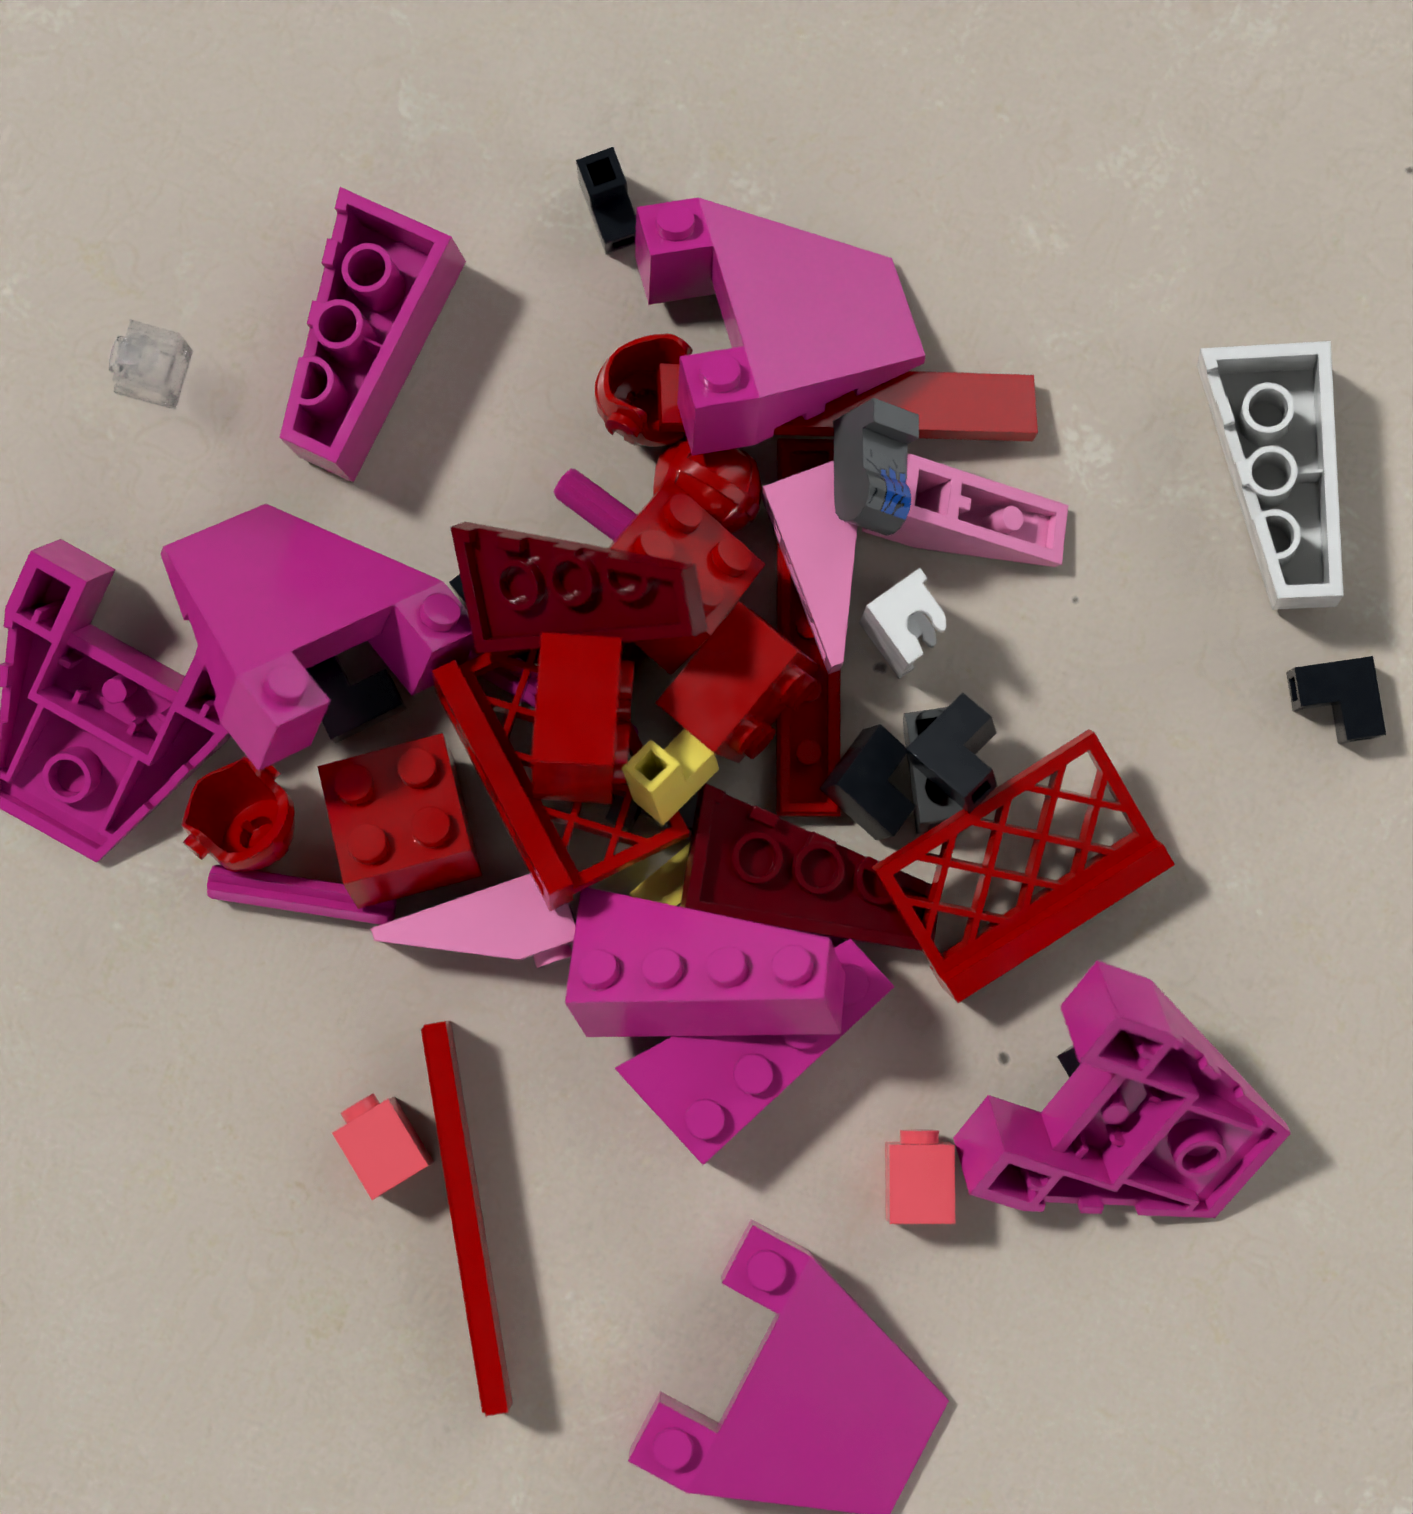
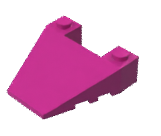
(798, 312)
(286, 595)
(86, 720)
(1138, 1124)
(823, 1410)

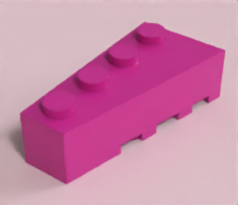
(366, 328)
(696, 973)
(719, 1083)

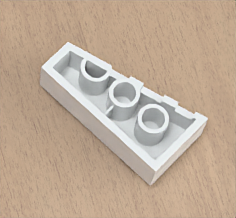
(1281, 453)

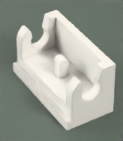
(898, 620)

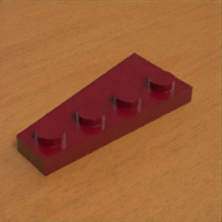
(551, 585)
(789, 878)

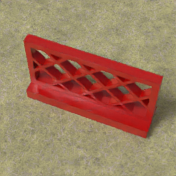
(512, 790)
(1053, 910)

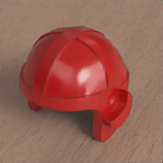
(629, 388)
(720, 481)
(240, 817)

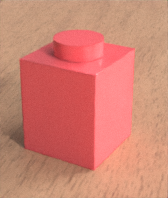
(381, 1144)
(920, 1179)

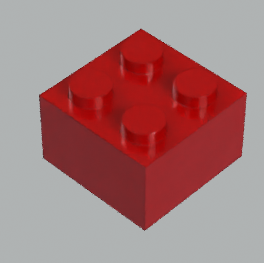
(681, 530)
(739, 685)
(577, 709)
(399, 821)

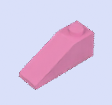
(979, 517)
(817, 553)
(493, 922)

